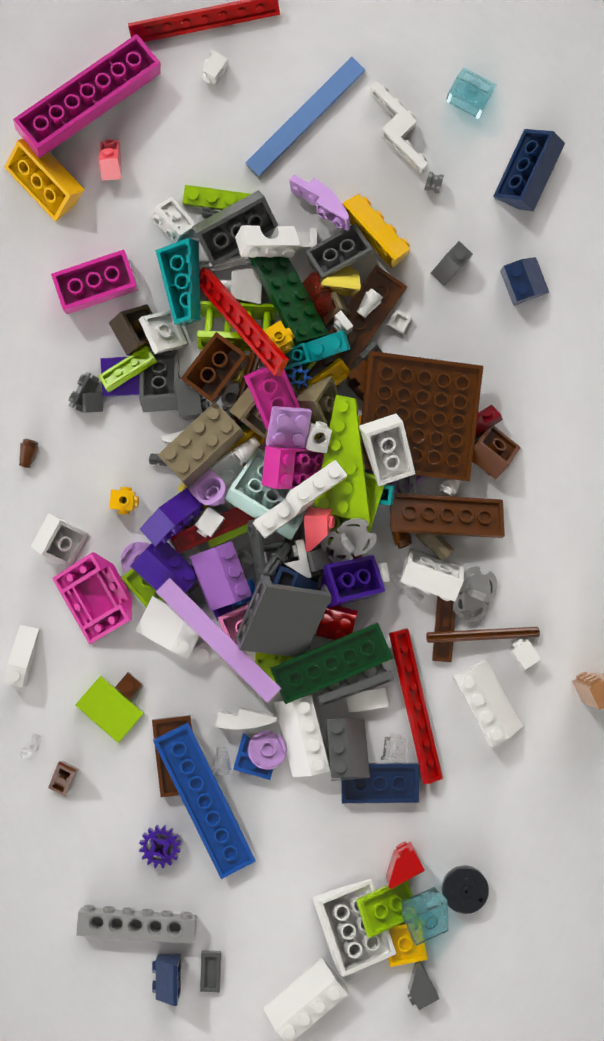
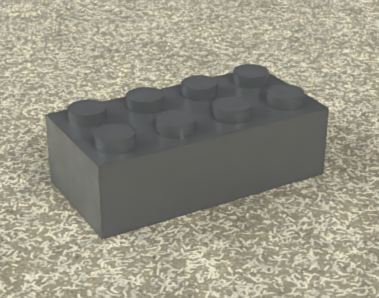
(219, 230)

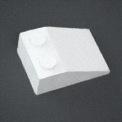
(387, 449)
(167, 628)

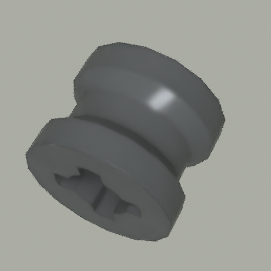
(434, 182)

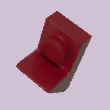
(487, 419)

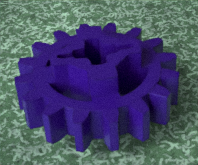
(156, 839)

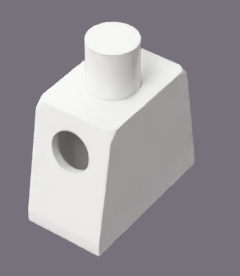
(245, 286)

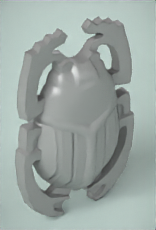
(349, 540)
(475, 593)

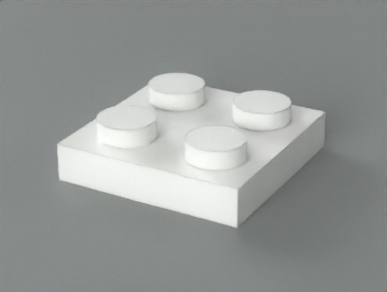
(162, 332)

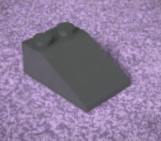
(158, 384)

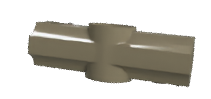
(436, 544)

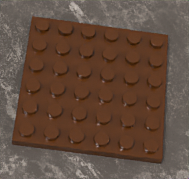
(436, 406)

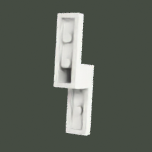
(398, 127)
(300, 499)

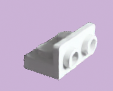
(172, 219)

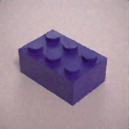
(171, 517)

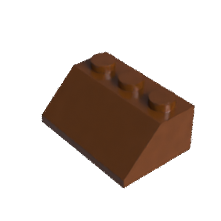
(215, 368)

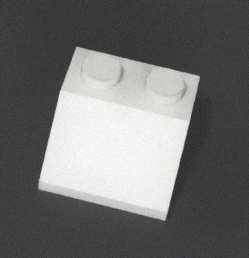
(59, 540)

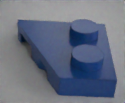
(245, 765)

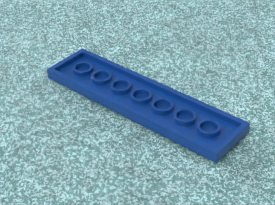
(204, 800)

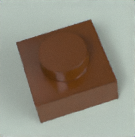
(129, 685)

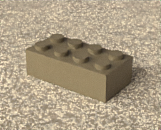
(201, 444)

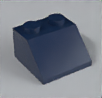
(524, 280)
(168, 978)

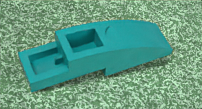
(317, 350)

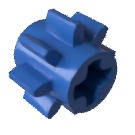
(305, 377)

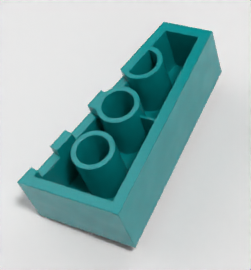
(181, 279)

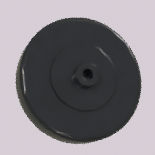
(465, 889)

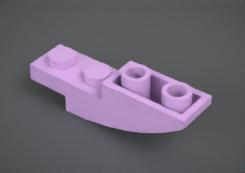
(326, 202)

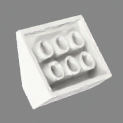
(346, 931)

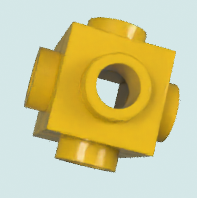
(281, 336)
(117, 497)

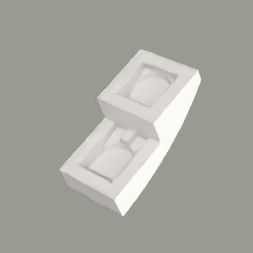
(368, 700)

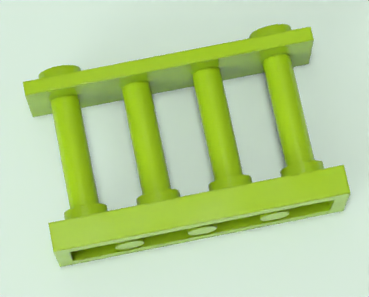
(256, 311)

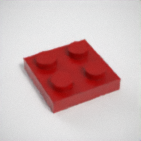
(337, 622)

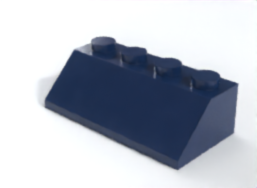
(529, 169)

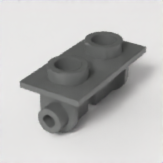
(85, 384)

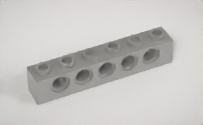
(87, 927)

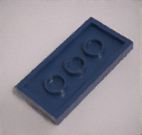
(386, 785)

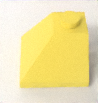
(343, 281)

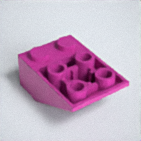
(289, 466)

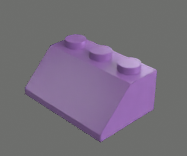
(220, 576)

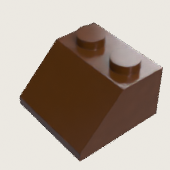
(494, 452)

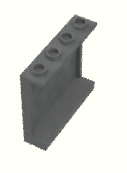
(282, 619)

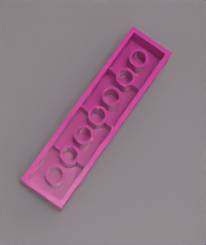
(87, 96)

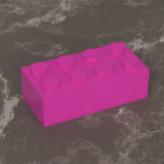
(94, 282)

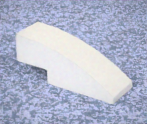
(244, 719)

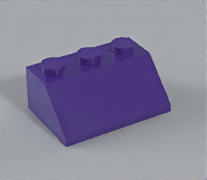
(164, 562)
(352, 580)

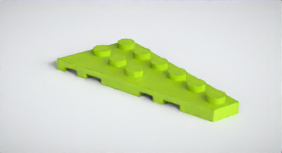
(350, 495)

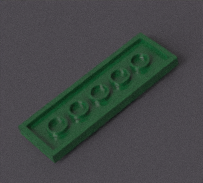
(289, 298)
(331, 663)

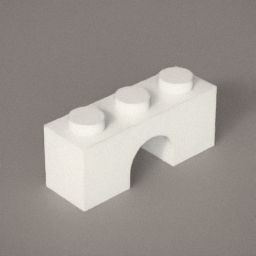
(280, 244)

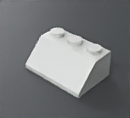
(432, 575)

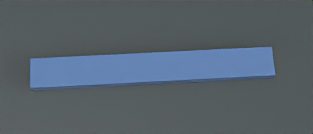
(304, 117)

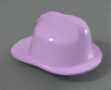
(209, 489)

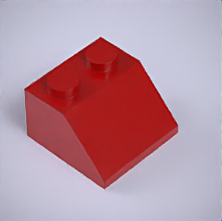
(403, 865)

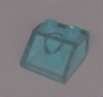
(470, 92)
(425, 915)

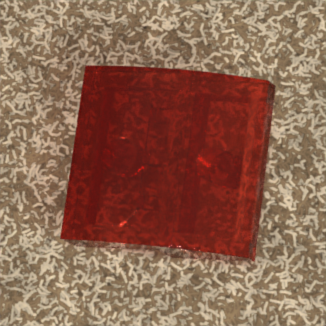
(319, 297)

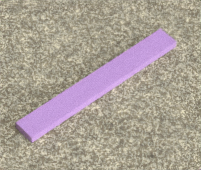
(218, 639)

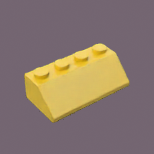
(44, 180)
(376, 231)

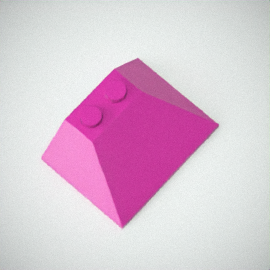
(95, 596)

